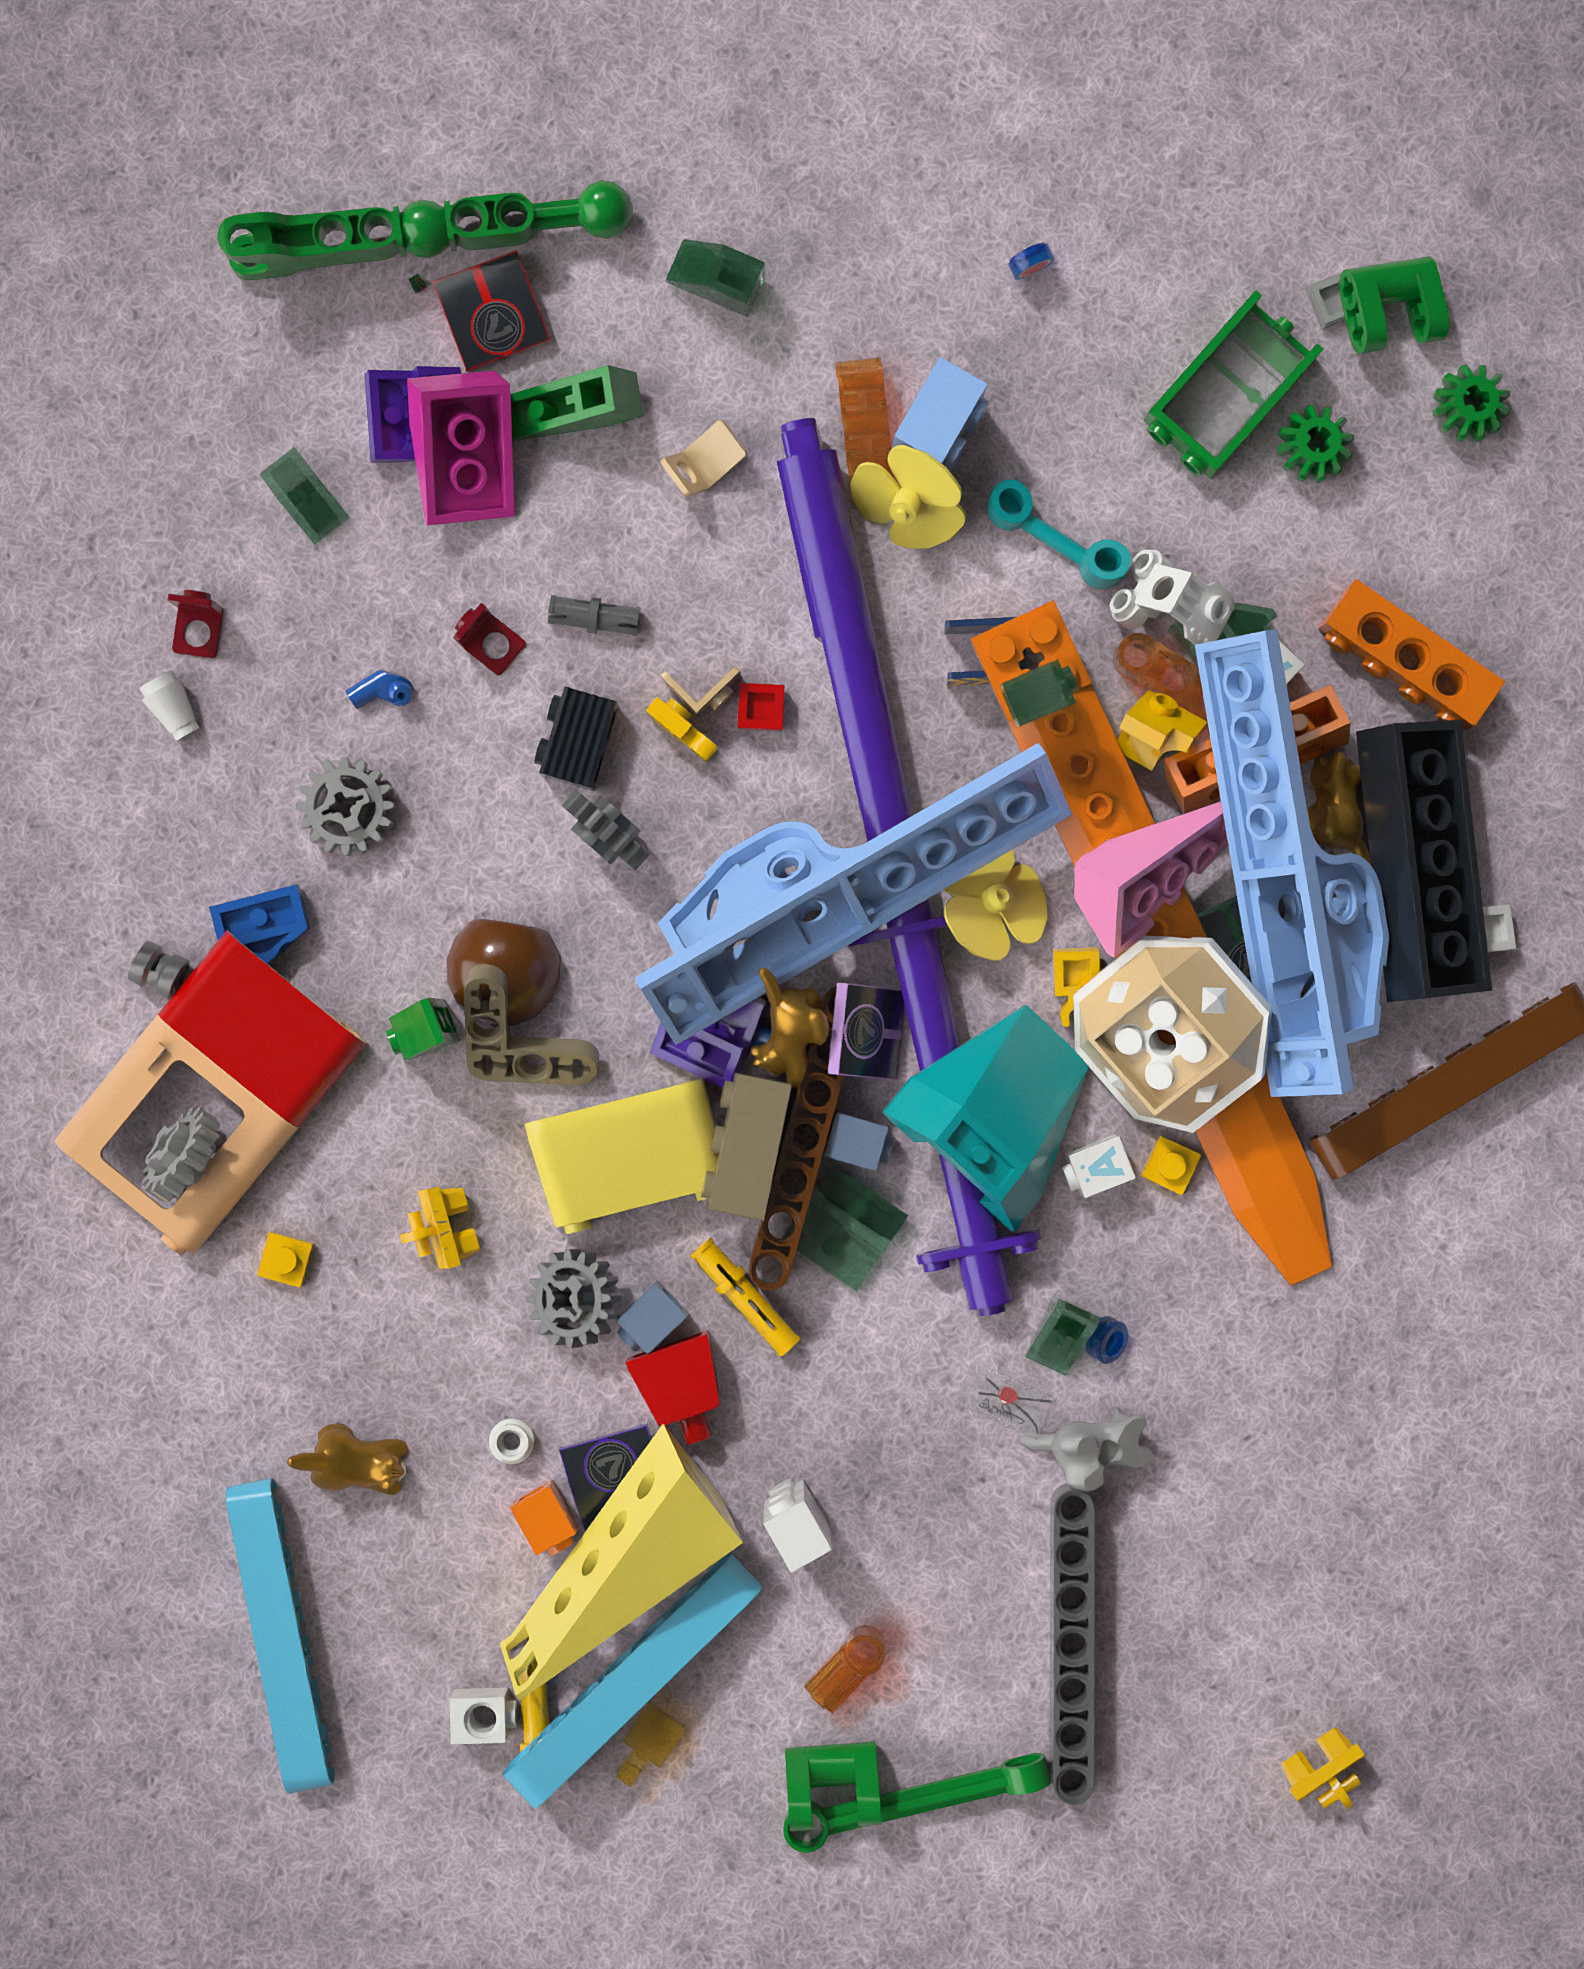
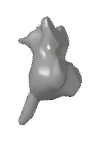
(1088, 1448)

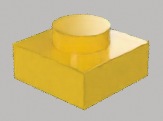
(1170, 1165)
(285, 1259)

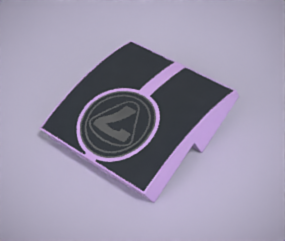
(866, 1031)

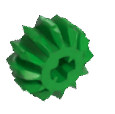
(1464, 417)
(1298, 436)

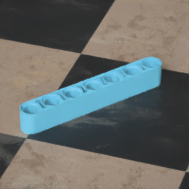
(278, 1636)
(632, 1680)

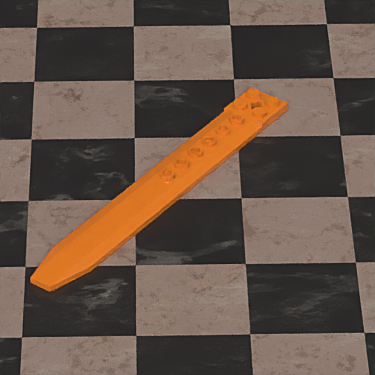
(1251, 1139)

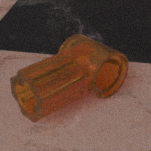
(846, 1670)

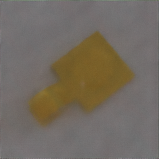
(651, 1740)

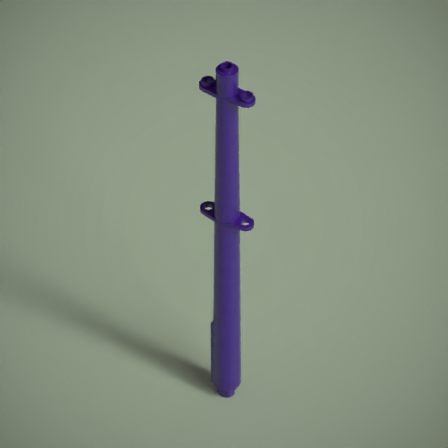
(845, 627)

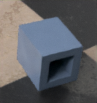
(858, 1141)
(650, 1318)

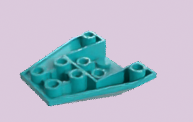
(997, 1109)

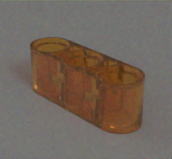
(863, 413)
(1157, 661)

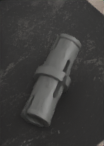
(594, 615)

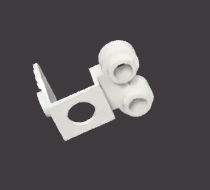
(1196, 605)

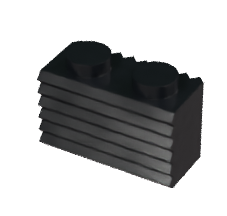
(577, 738)

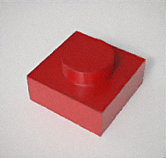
(760, 707)

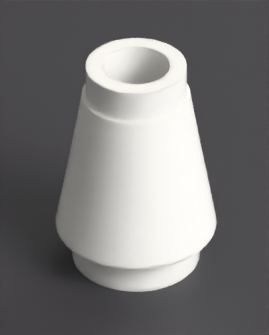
(170, 705)

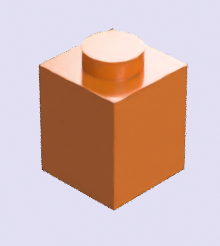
(545, 1519)

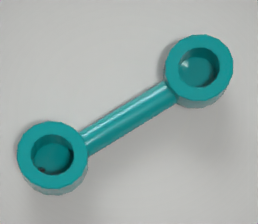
(1099, 566)

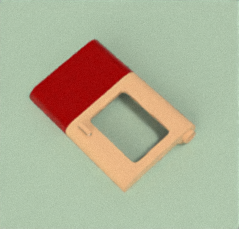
(250, 1041)

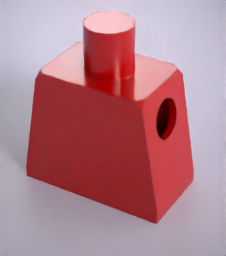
(679, 1383)

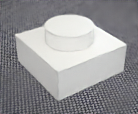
(1499, 928)

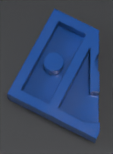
(264, 921)

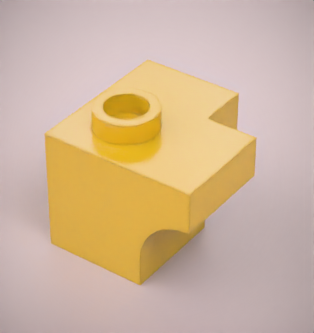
(1157, 727)

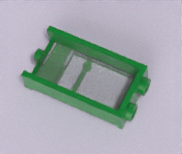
(1229, 388)

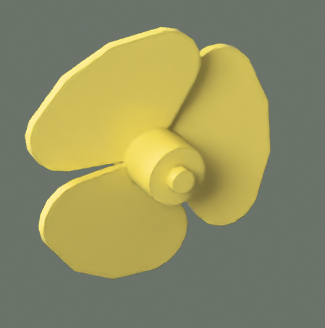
(921, 506)
(993, 892)

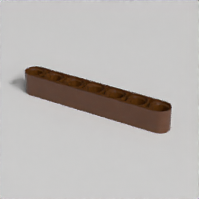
(1452, 1084)
(805, 1161)

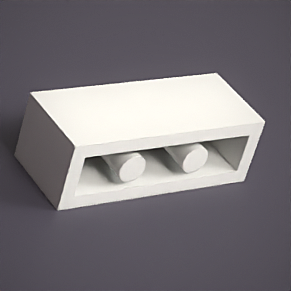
(796, 1524)

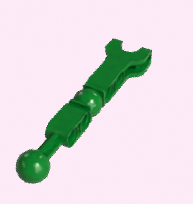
(423, 228)

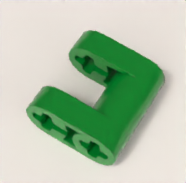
(1407, 281)
(832, 1766)

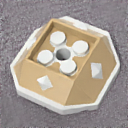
(1198, 998)

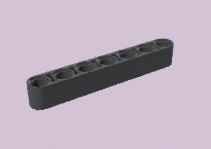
(1075, 1664)

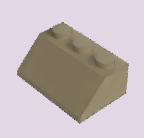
(746, 1145)

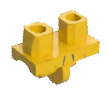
(447, 1246)
(1307, 1780)

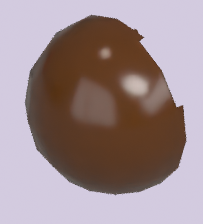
(520, 951)

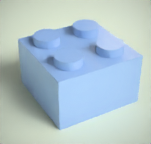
(943, 412)

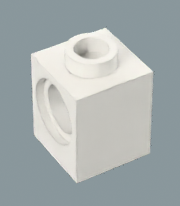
(467, 1729)

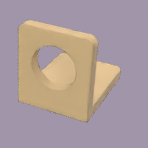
(706, 459)
(715, 697)

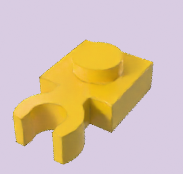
(674, 720)
(1070, 972)

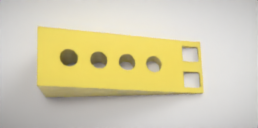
(639, 1549)

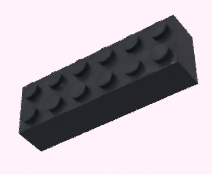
(1424, 858)

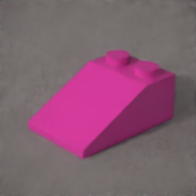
(462, 446)

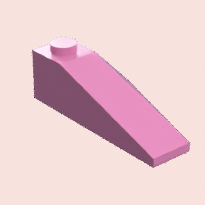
(1139, 871)

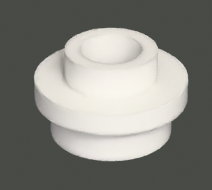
(508, 1455)

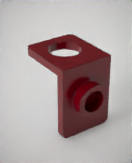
(192, 607)
(475, 627)

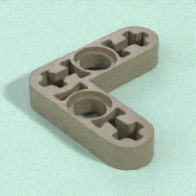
(500, 1045)

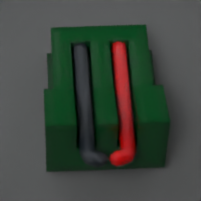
(417, 286)

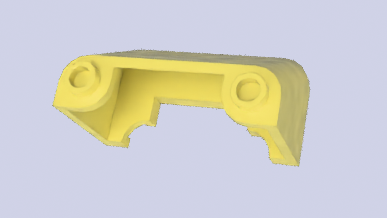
(624, 1153)

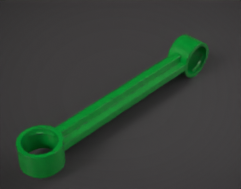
(1014, 1776)

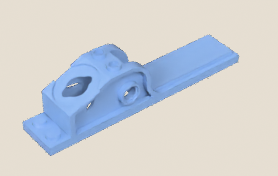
(1278, 858)
(851, 886)

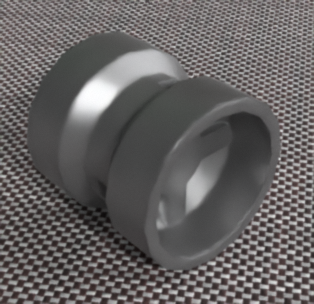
(158, 969)

